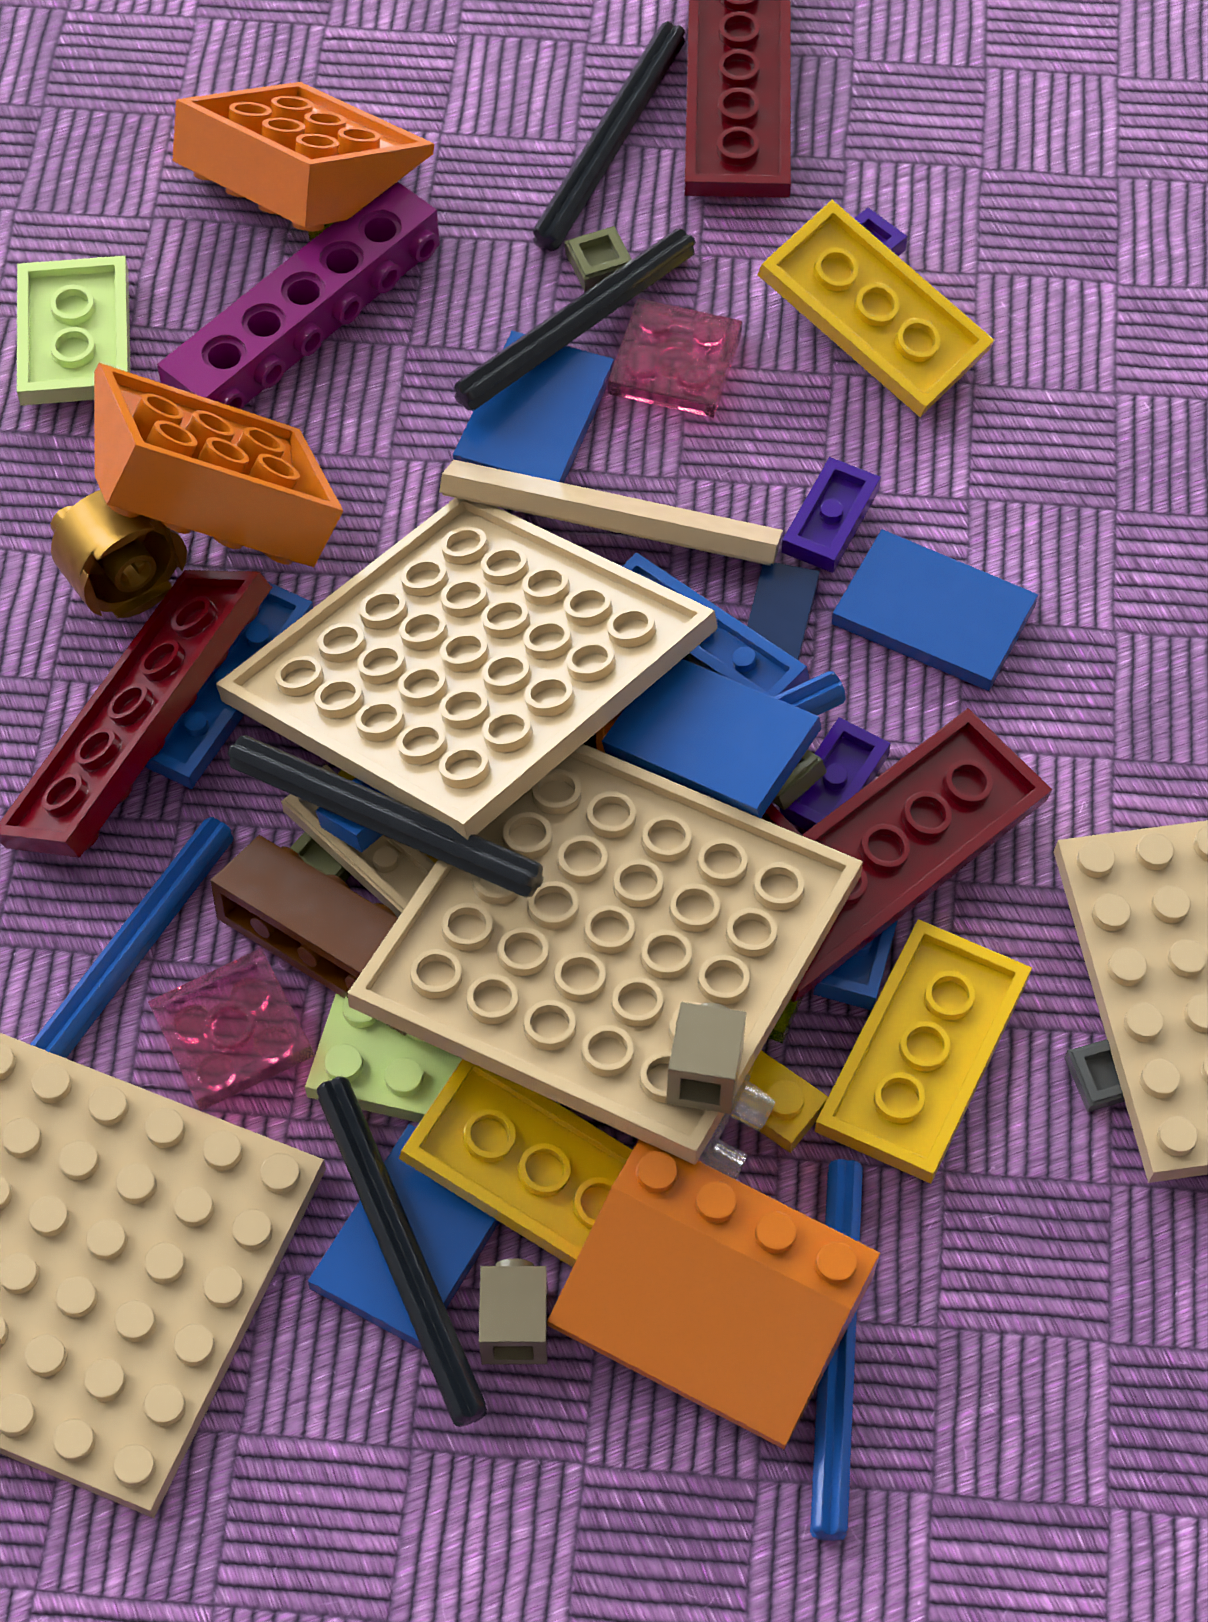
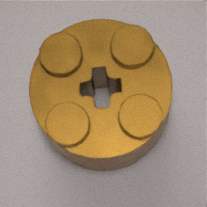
(115, 559)

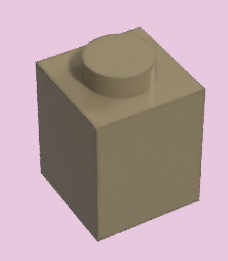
(706, 1057)
(513, 1313)

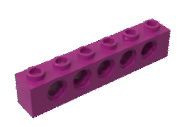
(304, 300)

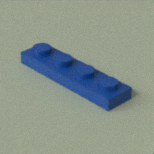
(734, 647)
(210, 721)

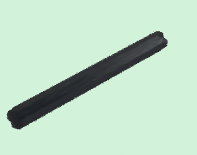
(608, 136)
(573, 320)
(386, 816)
(402, 1253)

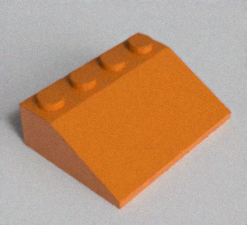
(294, 151)
(209, 469)
(714, 1291)

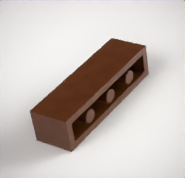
(300, 914)

